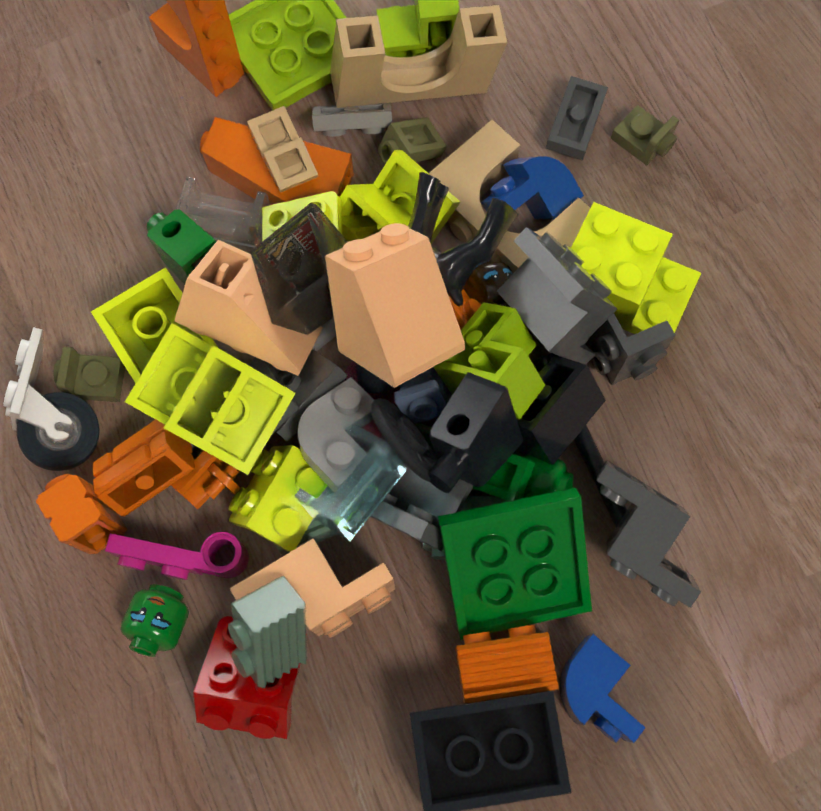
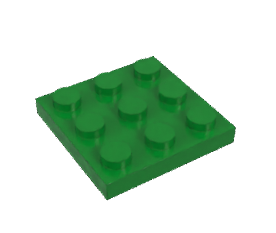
(517, 562)

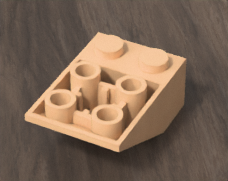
(228, 305)

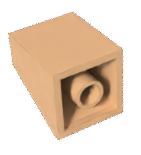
(392, 305)

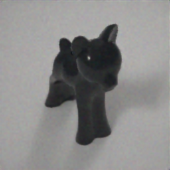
(460, 261)

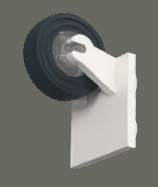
(52, 428)

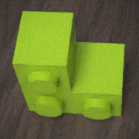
(417, 27)
(498, 351)

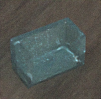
(361, 492)

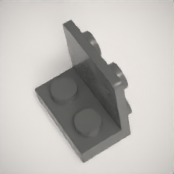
(416, 504)

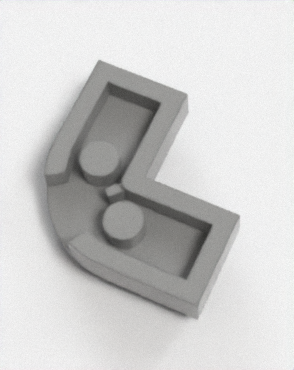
(325, 433)

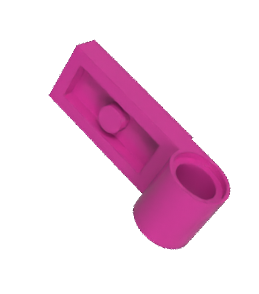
(178, 561)

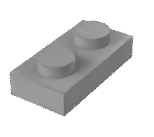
(368, 118)

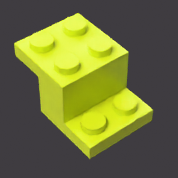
(387, 200)
(632, 265)
(210, 398)

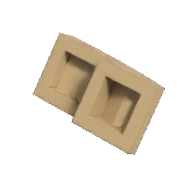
(282, 149)

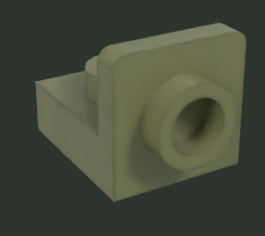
(645, 135)
(415, 137)
(89, 376)

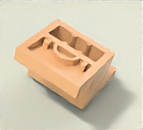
(325, 599)

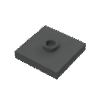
(315, 380)

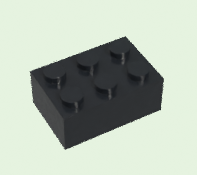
(489, 752)

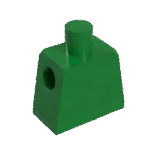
(178, 241)

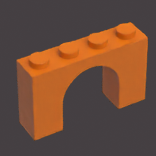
(201, 40)

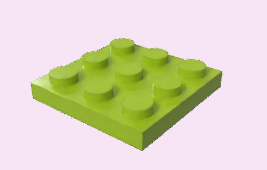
(286, 46)

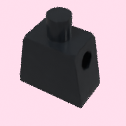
(473, 434)

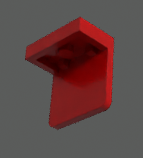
(233, 702)

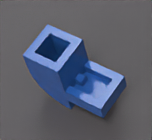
(539, 183)
(585, 688)

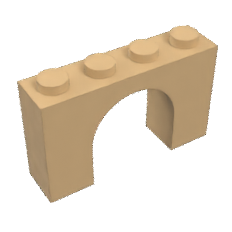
(457, 68)
(473, 171)

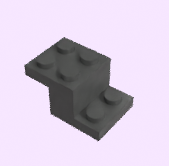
(557, 296)
(646, 536)

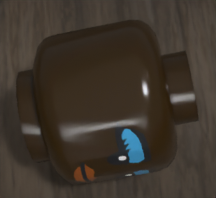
(486, 281)

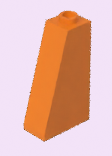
(236, 159)

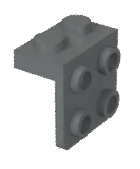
(629, 356)

